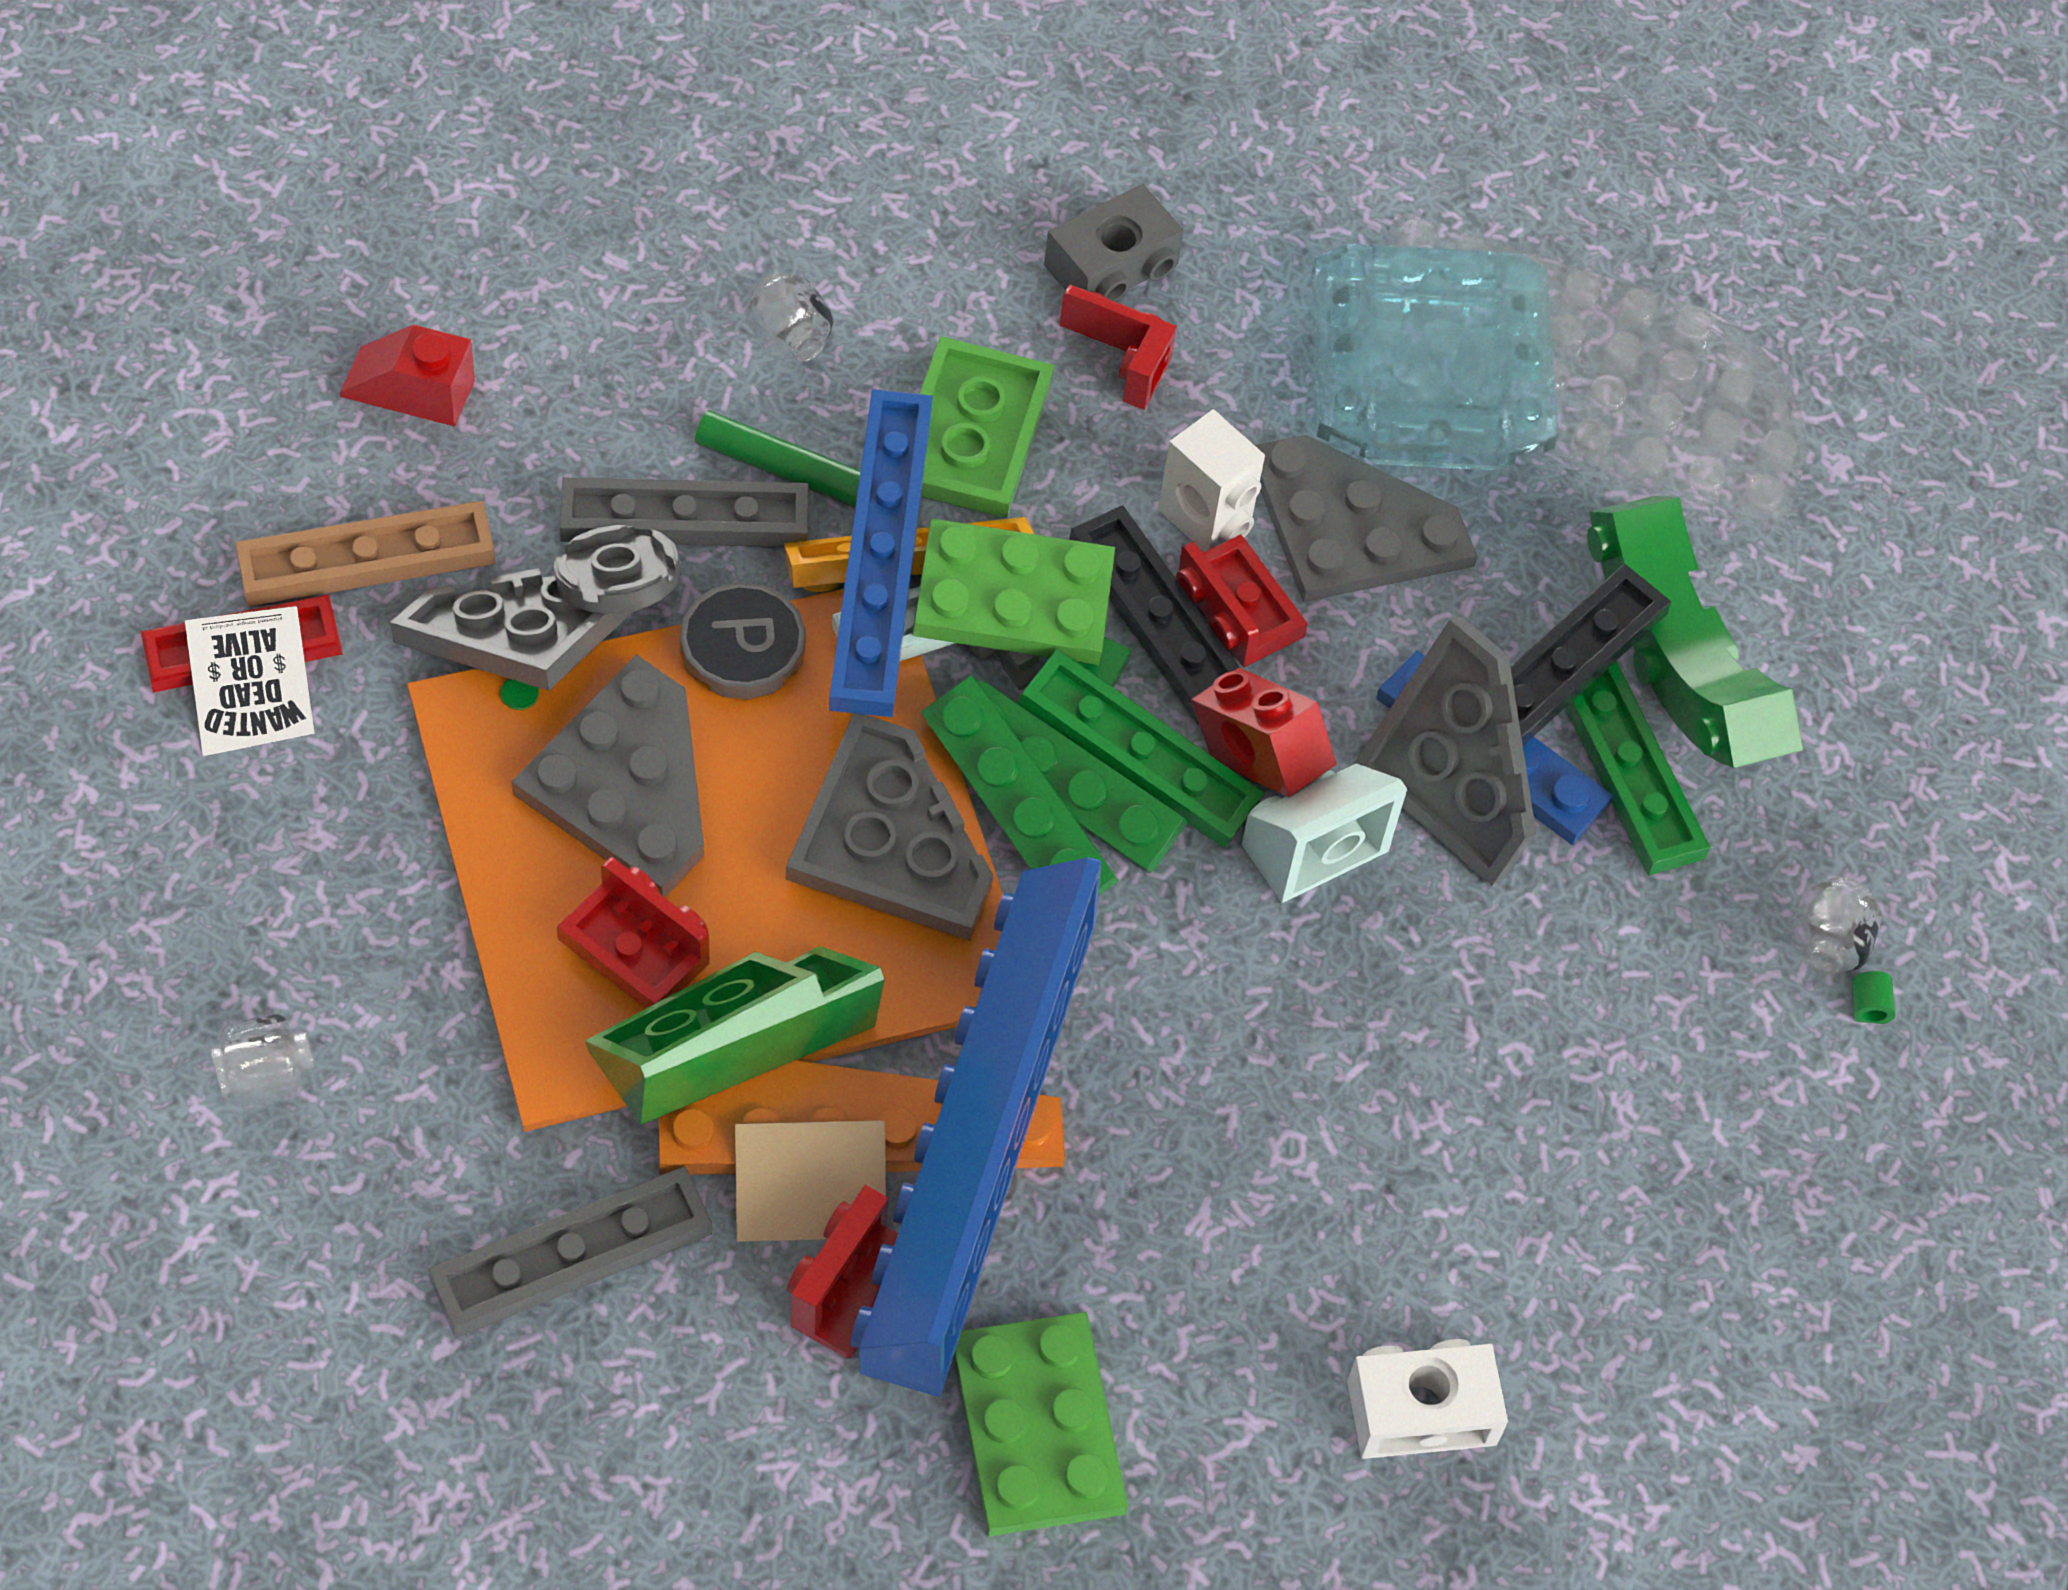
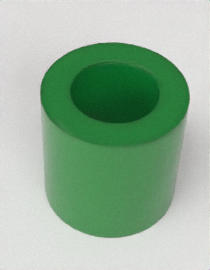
(1873, 997)

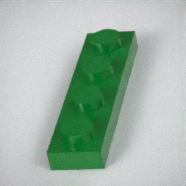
(1140, 747)
(1636, 774)
(1010, 780)
(1093, 791)

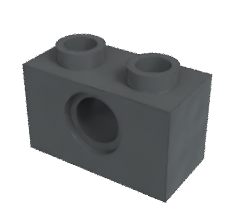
(1115, 245)

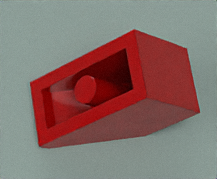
(414, 374)

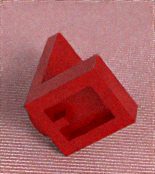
(1141, 334)

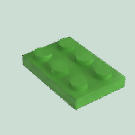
(981, 424)
(1014, 591)
(1038, 1424)

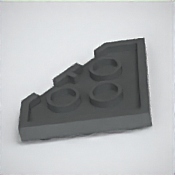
(1354, 524)
(508, 630)
(1461, 751)
(625, 777)
(891, 834)

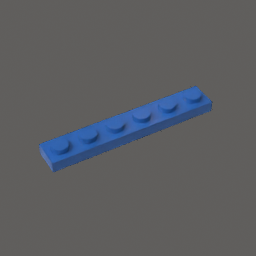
(881, 554)

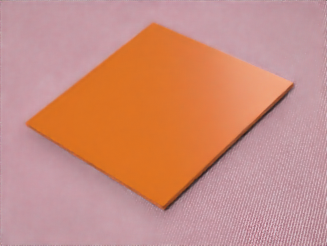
(755, 785)

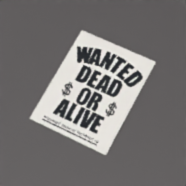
(249, 679)

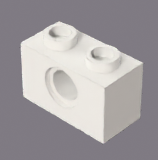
(1211, 482)
(1397, 1424)

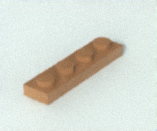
(365, 553)

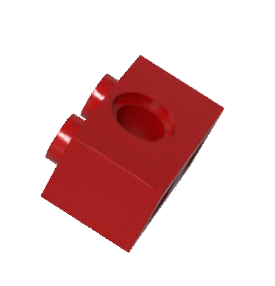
(1264, 731)

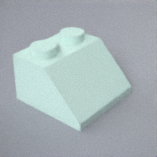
(1323, 828)

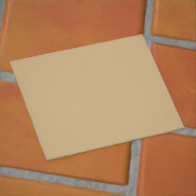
(799, 1174)

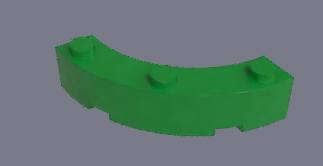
(1690, 653)

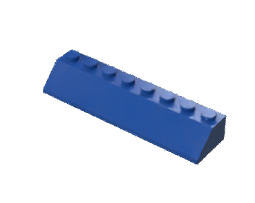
(980, 1128)

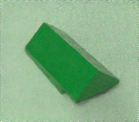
(736, 1027)

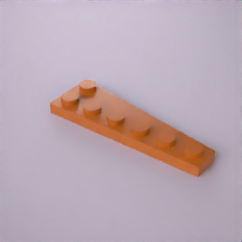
(803, 1091)

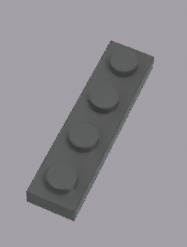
(688, 510)
(570, 1251)

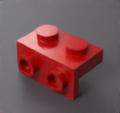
(1240, 599)
(637, 935)
(839, 1280)

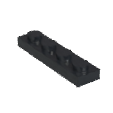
(1158, 607)
(1583, 647)

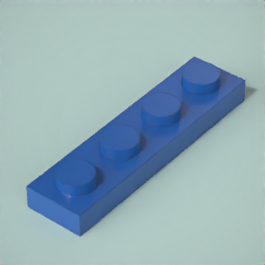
(1559, 792)

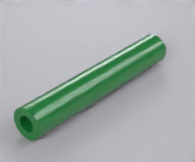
(778, 457)

